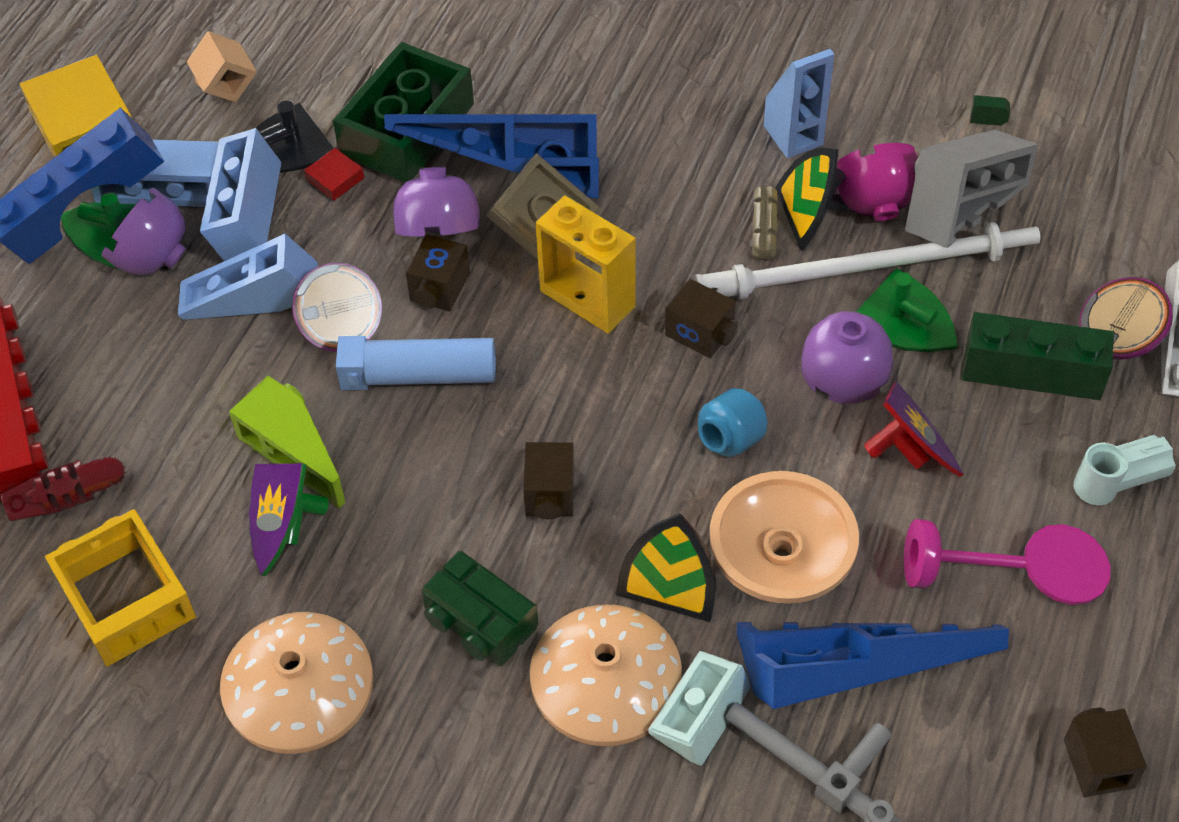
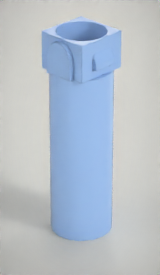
(414, 361)

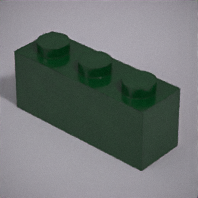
(1038, 356)

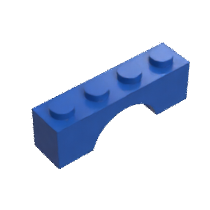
(108, 154)

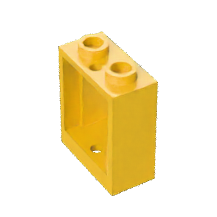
(564, 277)
(142, 620)

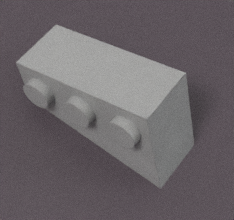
(964, 179)

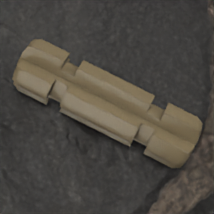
(764, 223)

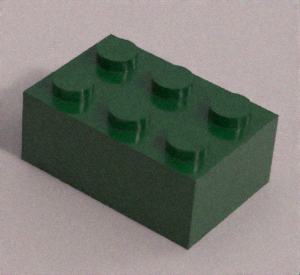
(403, 84)

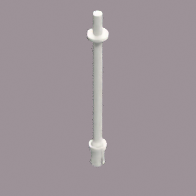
(742, 281)

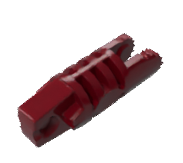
(61, 488)

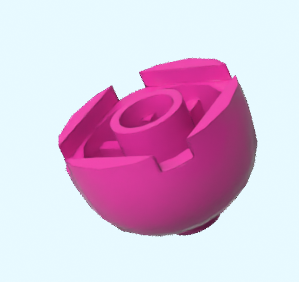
(880, 181)

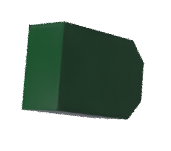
(989, 110)

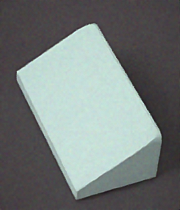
(698, 706)

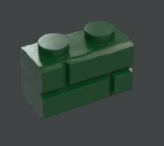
(479, 609)

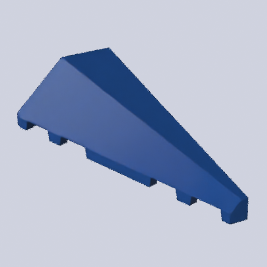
(512, 140)
(826, 660)

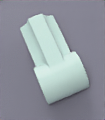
(1117, 468)

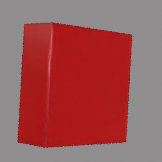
(334, 174)

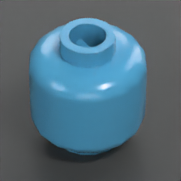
(732, 422)

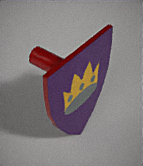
(911, 434)

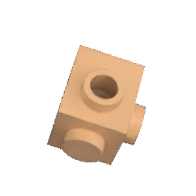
(221, 67)

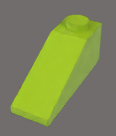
(281, 429)

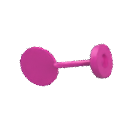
(1057, 558)

